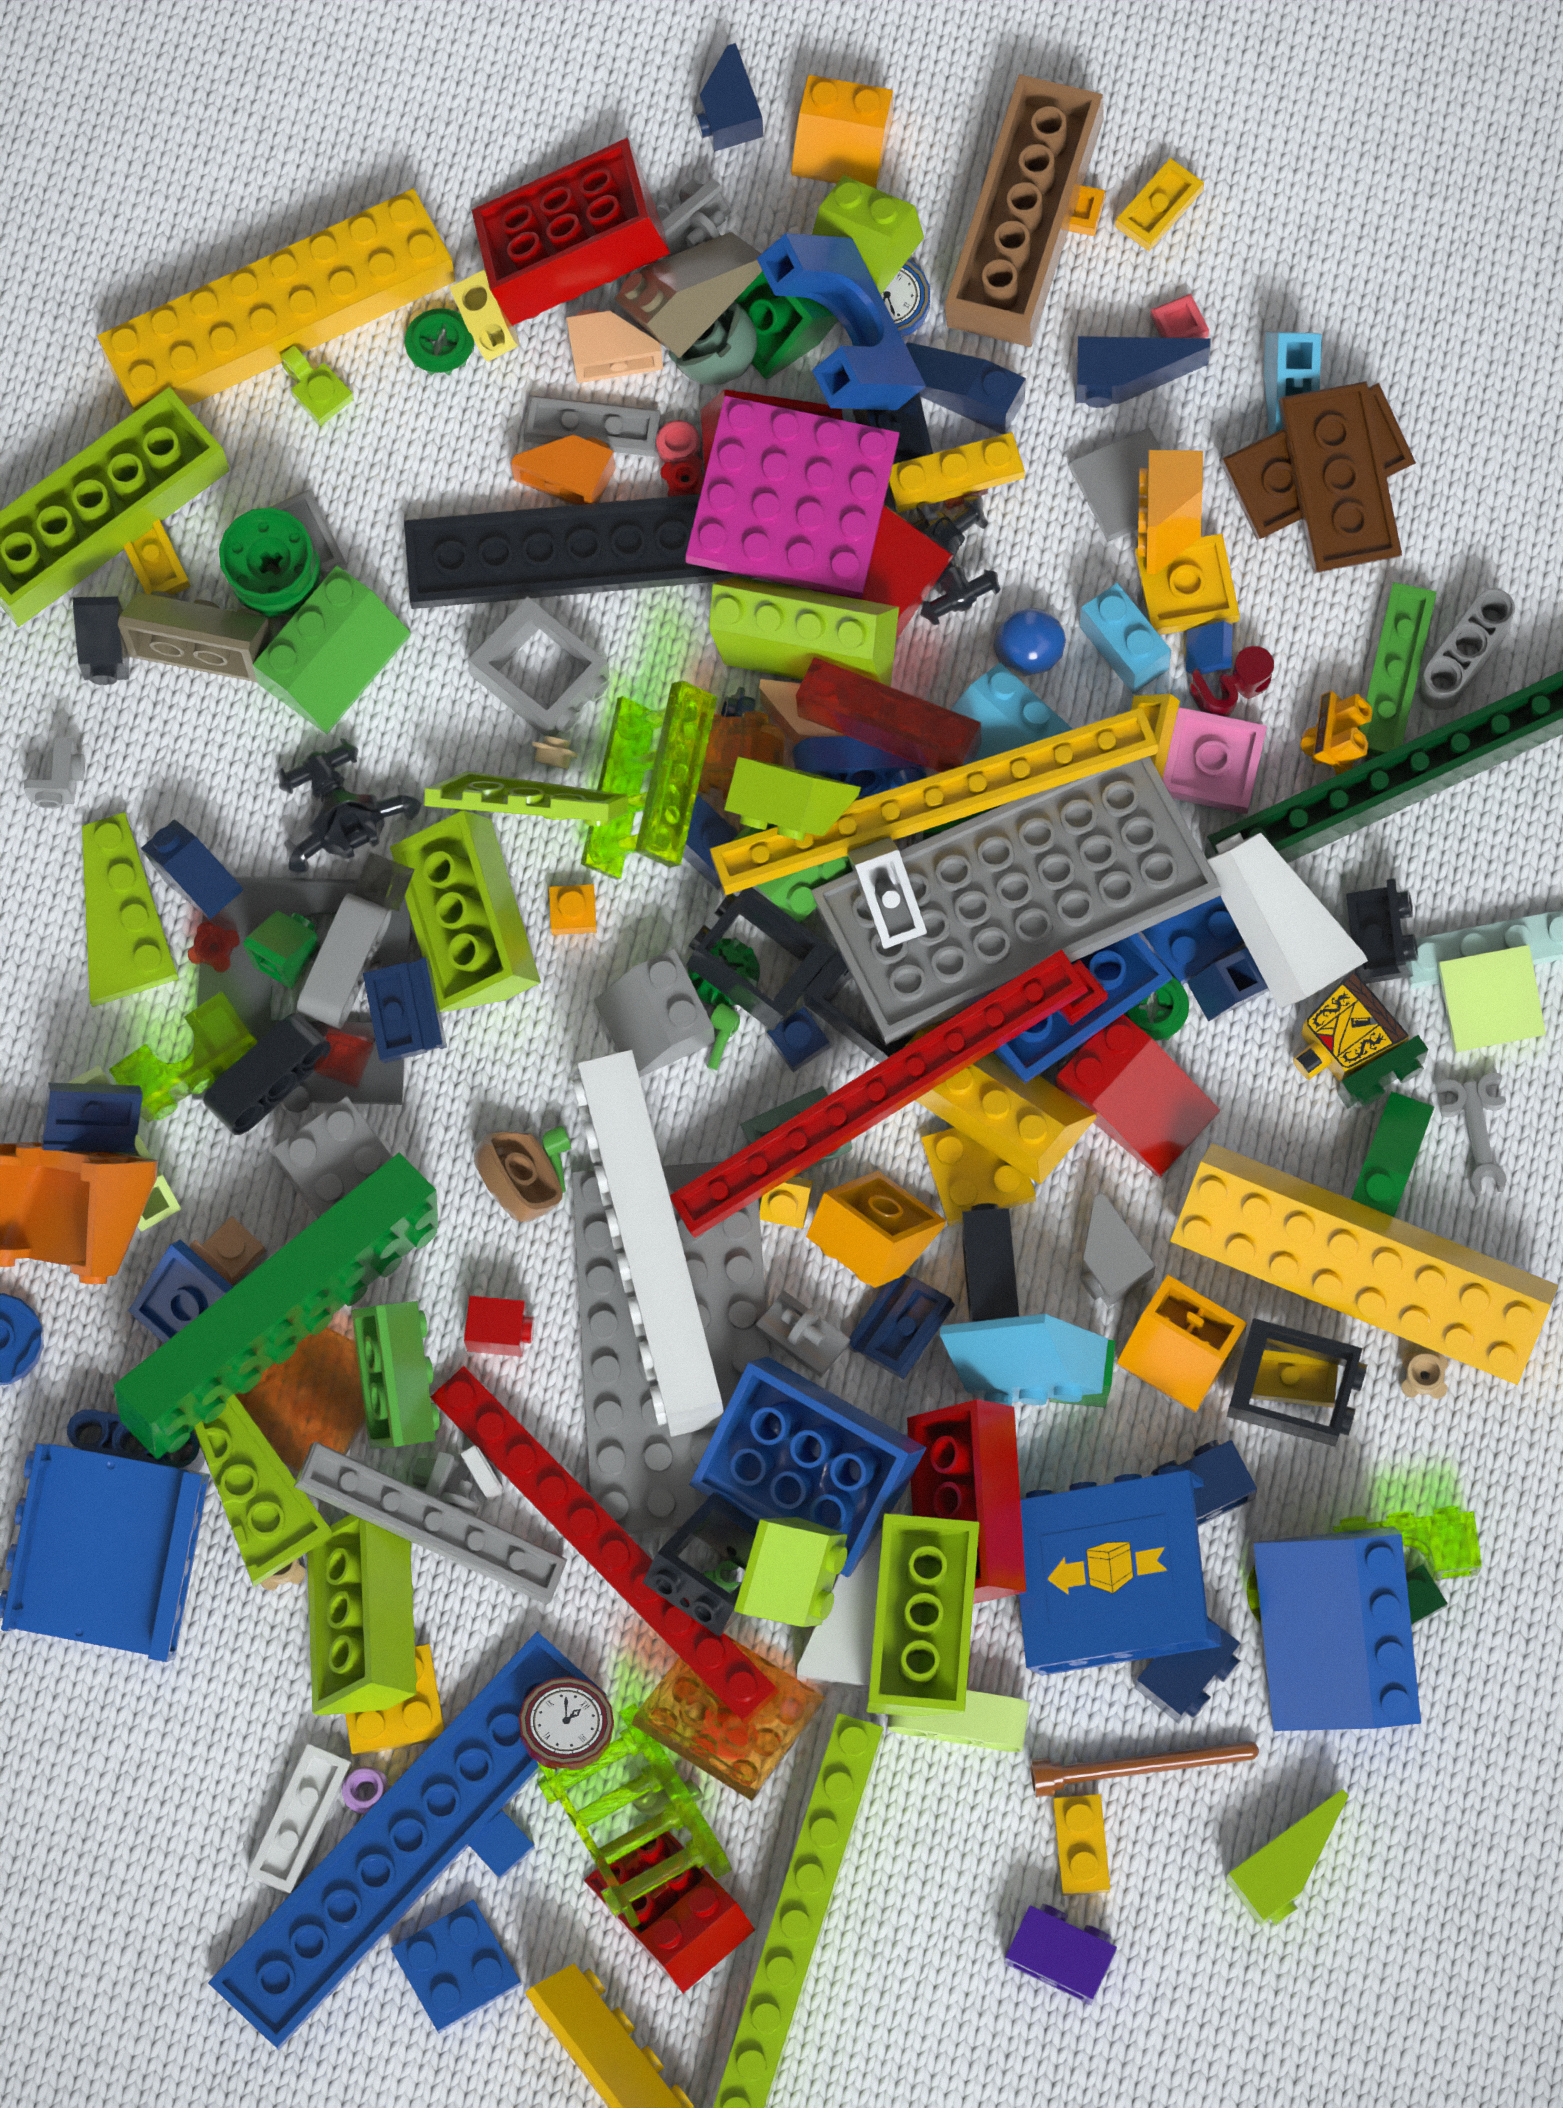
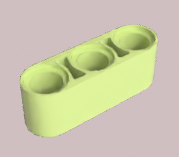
(987, 1723)

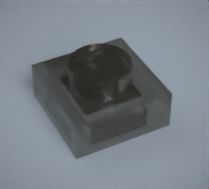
(384, 881)

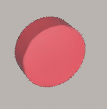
(677, 441)

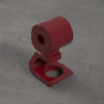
(1249, 677)

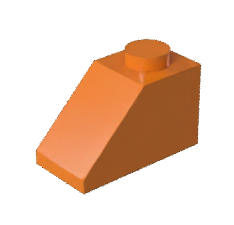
(567, 469)

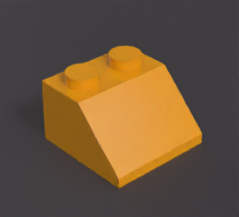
(842, 131)
(873, 1228)

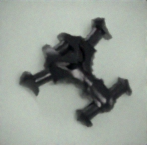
(952, 584)
(345, 817)

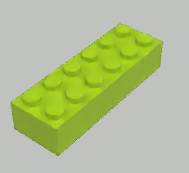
(102, 502)

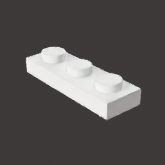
(299, 1819)

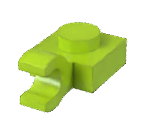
(317, 390)

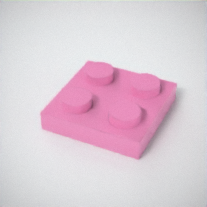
(1213, 760)

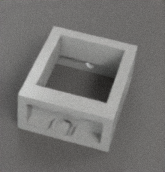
(506, 642)

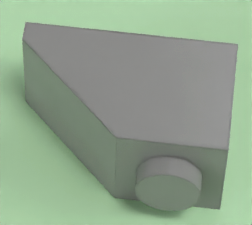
(887, 892)
(1112, 1256)

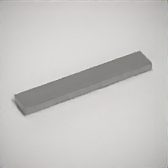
(430, 1522)

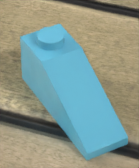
(1290, 369)

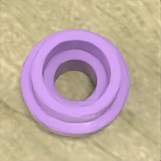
(356, 1780)

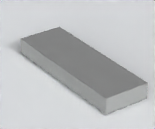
(620, 427)

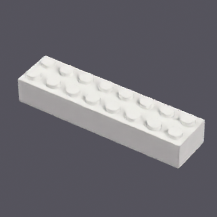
(652, 1247)

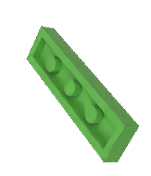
(1397, 666)

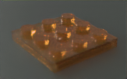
(310, 1398)
(708, 1734)

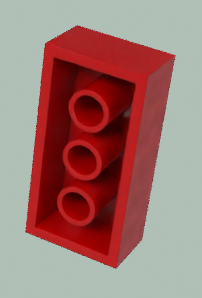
(974, 1477)

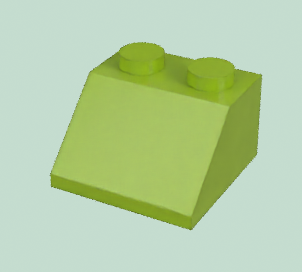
(879, 224)
(787, 798)
(792, 1572)

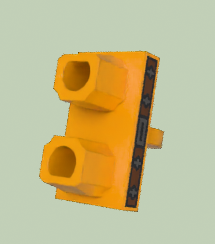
(1336, 734)

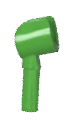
(727, 1022)
(556, 1142)
(716, 1578)

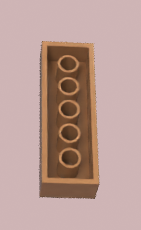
(1024, 210)

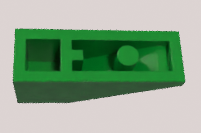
(1392, 1153)

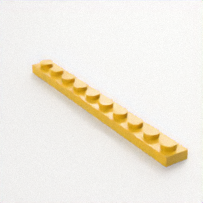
(941, 799)

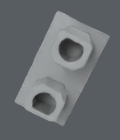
(697, 216)
(802, 1334)
(445, 1480)

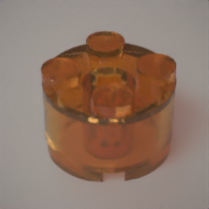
(738, 737)

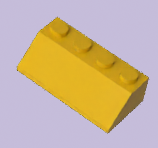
(1016, 1121)
(601, 2042)

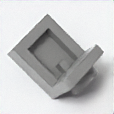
(67, 769)

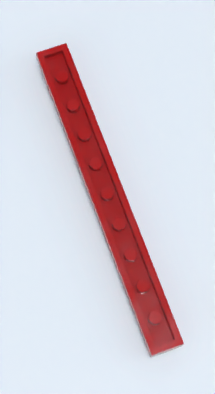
(878, 1093)
(600, 1542)

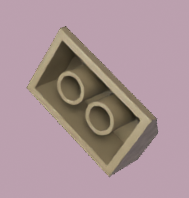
(194, 634)

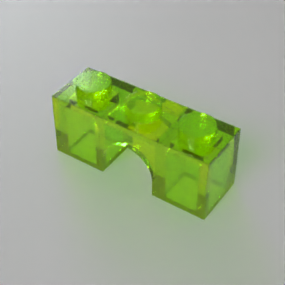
(219, 1042)
(1444, 1539)

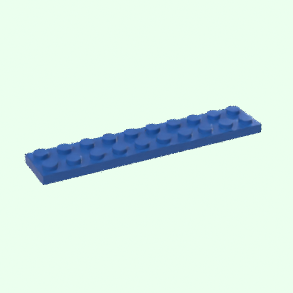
(391, 1854)

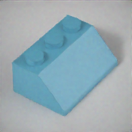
(1007, 713)
(1026, 1359)

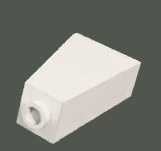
(1281, 920)
(842, 1646)

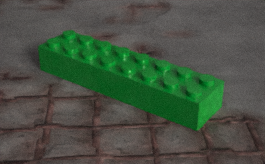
(277, 1307)

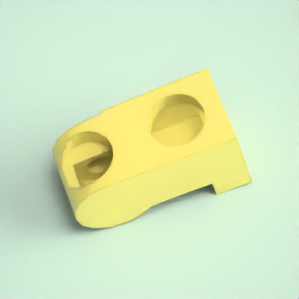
(484, 317)

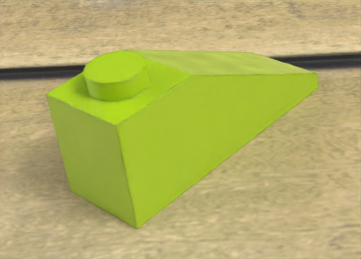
(1279, 1871)

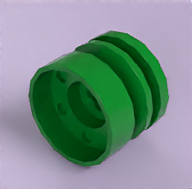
(267, 538)

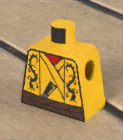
(1348, 1031)

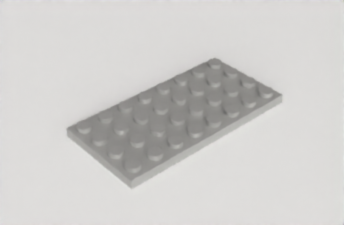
(1016, 887)
(633, 1462)

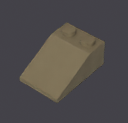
(689, 290)

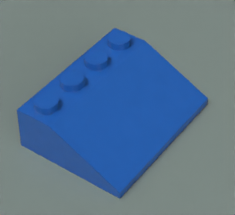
(1127, 974)
(806, 1456)
(1337, 1631)

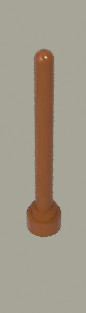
(1052, 1776)

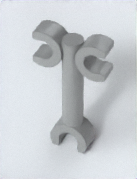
(1473, 1098)

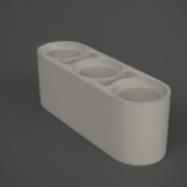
(1471, 630)
(343, 960)

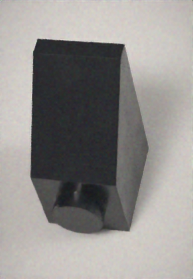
(99, 640)

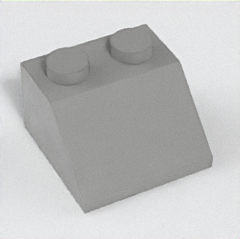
(656, 1013)

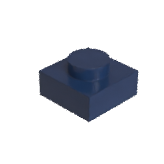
(798, 1039)

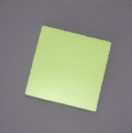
(1491, 998)

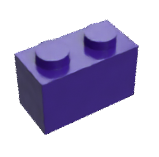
(1061, 1953)

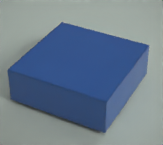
(1209, 648)
(501, 1845)

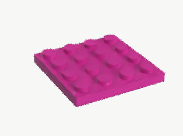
(792, 497)

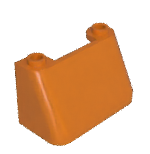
(71, 1207)

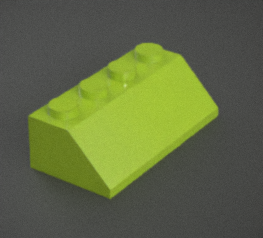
(785, 627)
(466, 913)
(922, 1616)
(361, 1619)

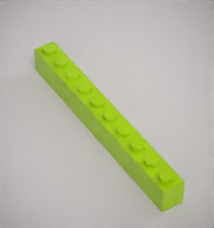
(800, 1914)

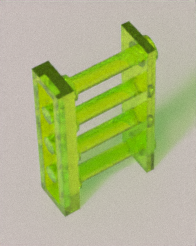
(672, 785)
(678, 1813)

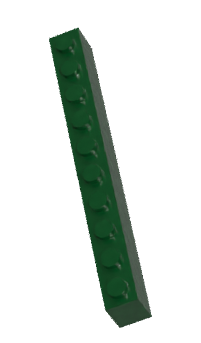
(1407, 773)

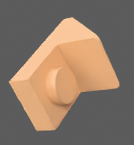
(230, 1250)

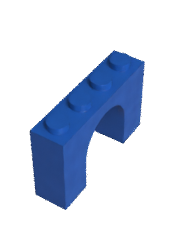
(830, 270)

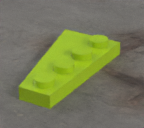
(258, 1494)

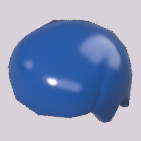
(1029, 641)

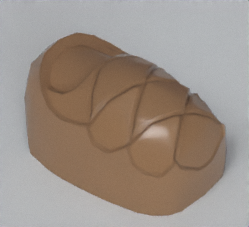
(518, 1174)

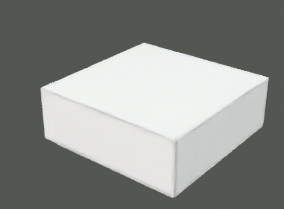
(482, 1473)

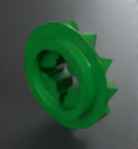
(429, 327)
(736, 955)
(1167, 1022)

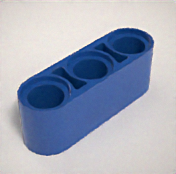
(855, 764)

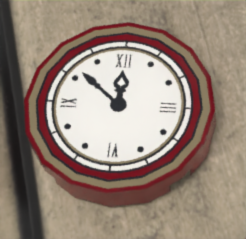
(566, 1723)

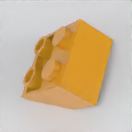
(1169, 505)
(1182, 1343)

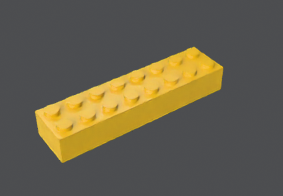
(280, 301)
(1364, 1263)

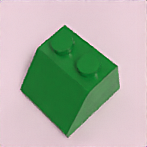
(783, 325)

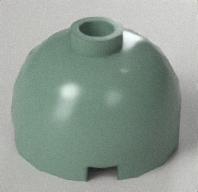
(721, 350)

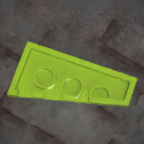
(526, 797)
(122, 922)

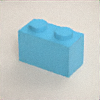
(1125, 638)

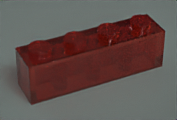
(887, 718)

